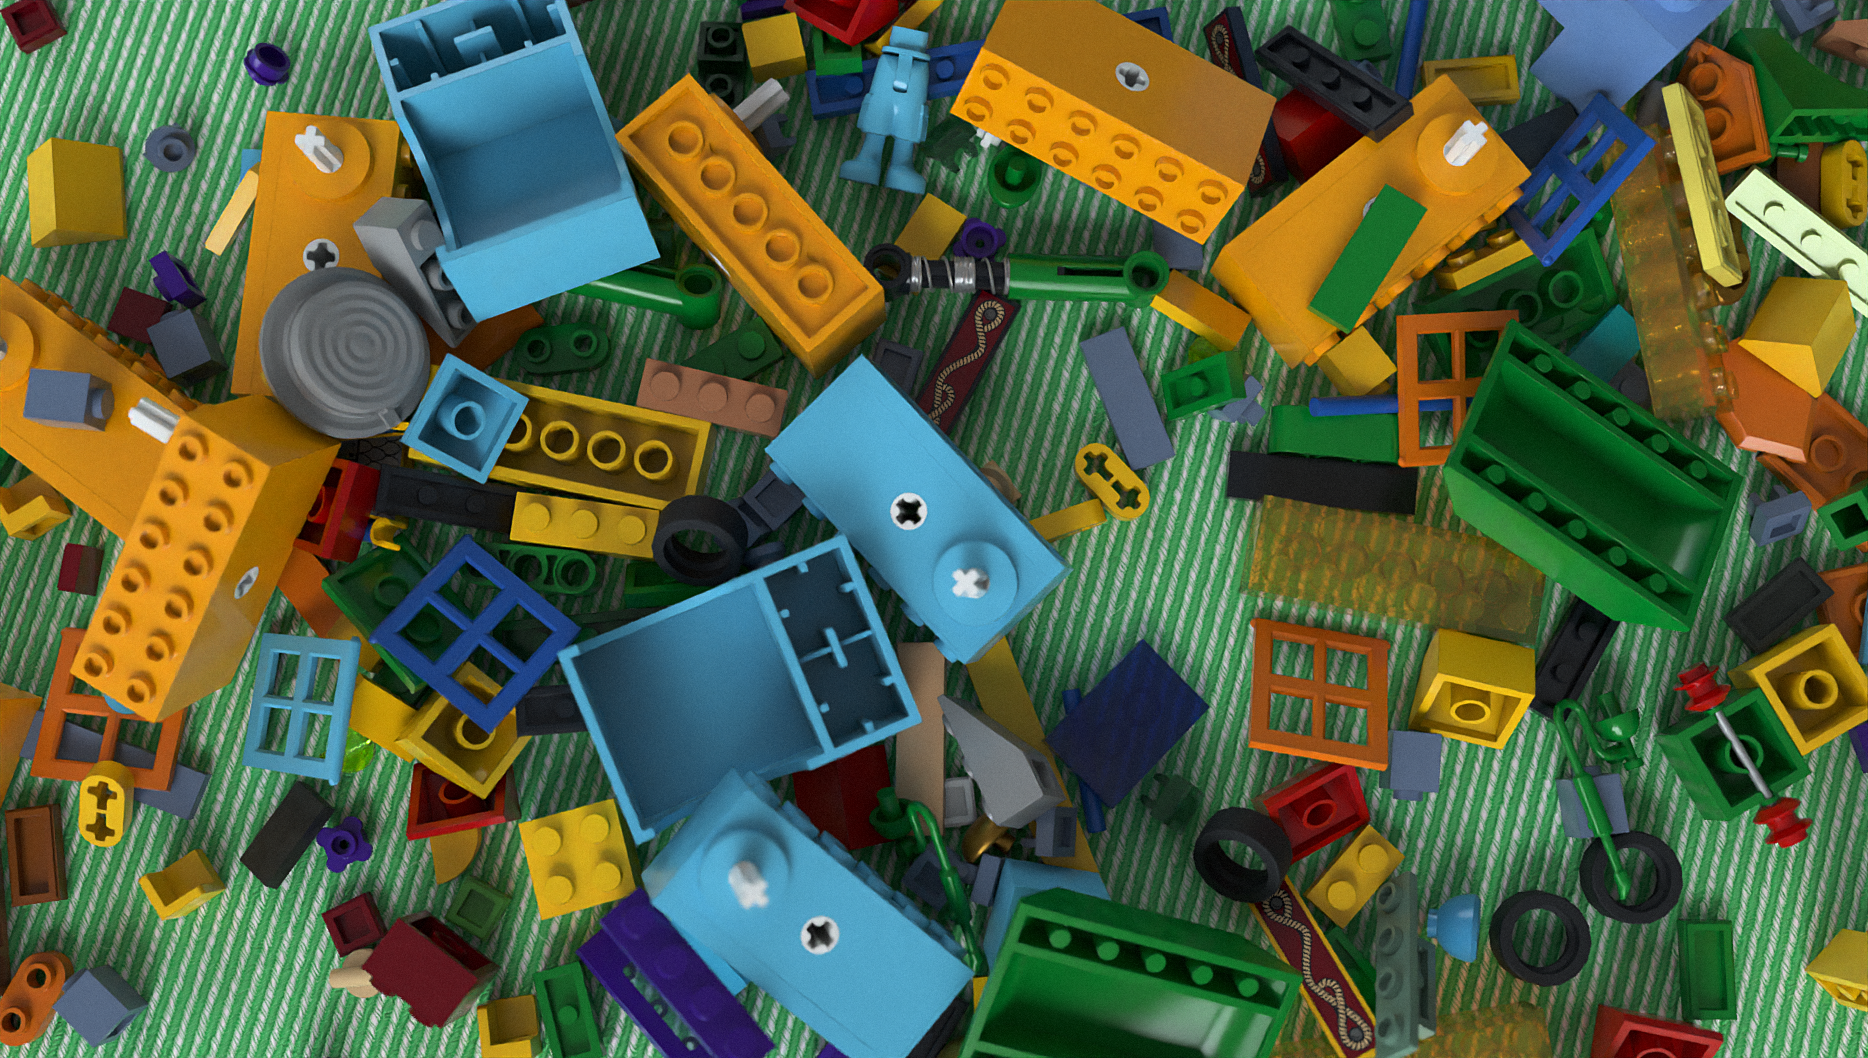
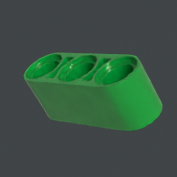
(1338, 438)
(554, 572)

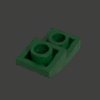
(722, 60)

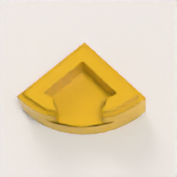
(454, 853)

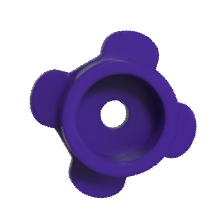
(977, 230)
(358, 849)

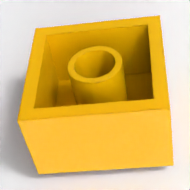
(1810, 685)
(581, 858)

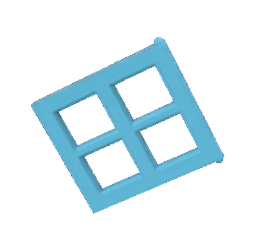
(302, 705)

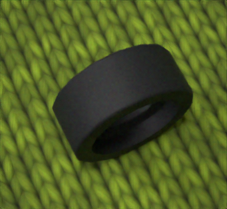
(707, 515)
(1253, 831)
(1666, 890)
(1576, 947)

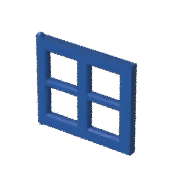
(1574, 178)
(476, 633)

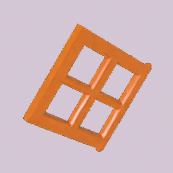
(1458, 388)
(63, 701)
(1316, 746)

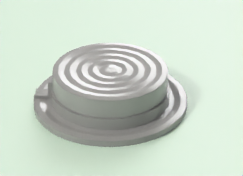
(344, 352)

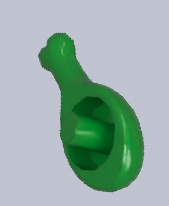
(1013, 177)

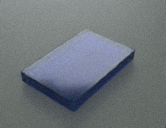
(1125, 724)

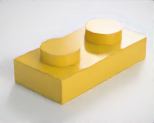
(1470, 265)
(1353, 875)

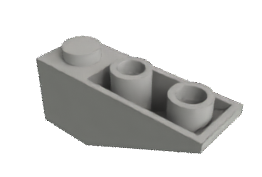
(401, 245)
(1008, 771)

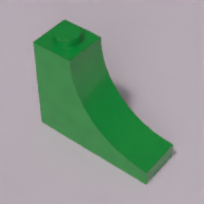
(1796, 96)

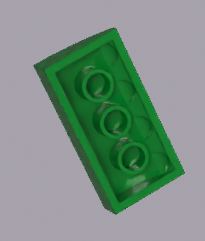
(1550, 301)

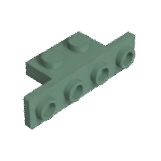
(1403, 972)

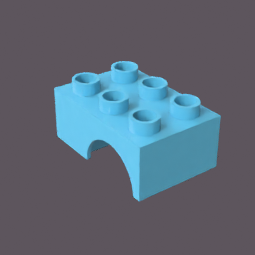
(512, 149)
(741, 677)

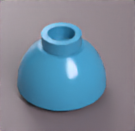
(1457, 926)

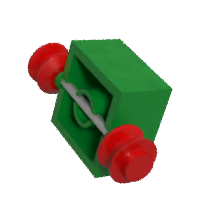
(1735, 755)

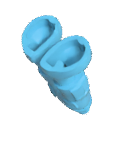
(896, 109)

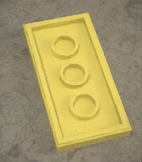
(1702, 185)

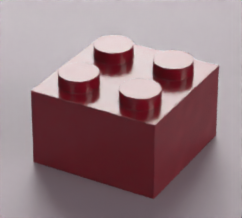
(429, 969)

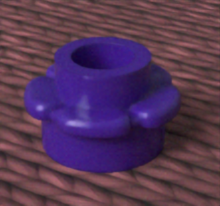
(267, 64)

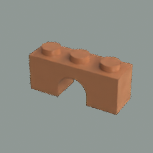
(712, 398)

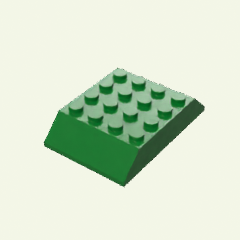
(1589, 485)
(1126, 984)

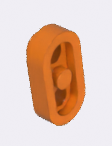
(32, 1000)

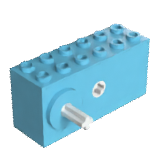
(865, 465)
(807, 920)

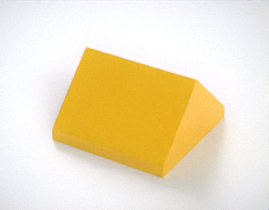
(76, 193)
(1802, 329)

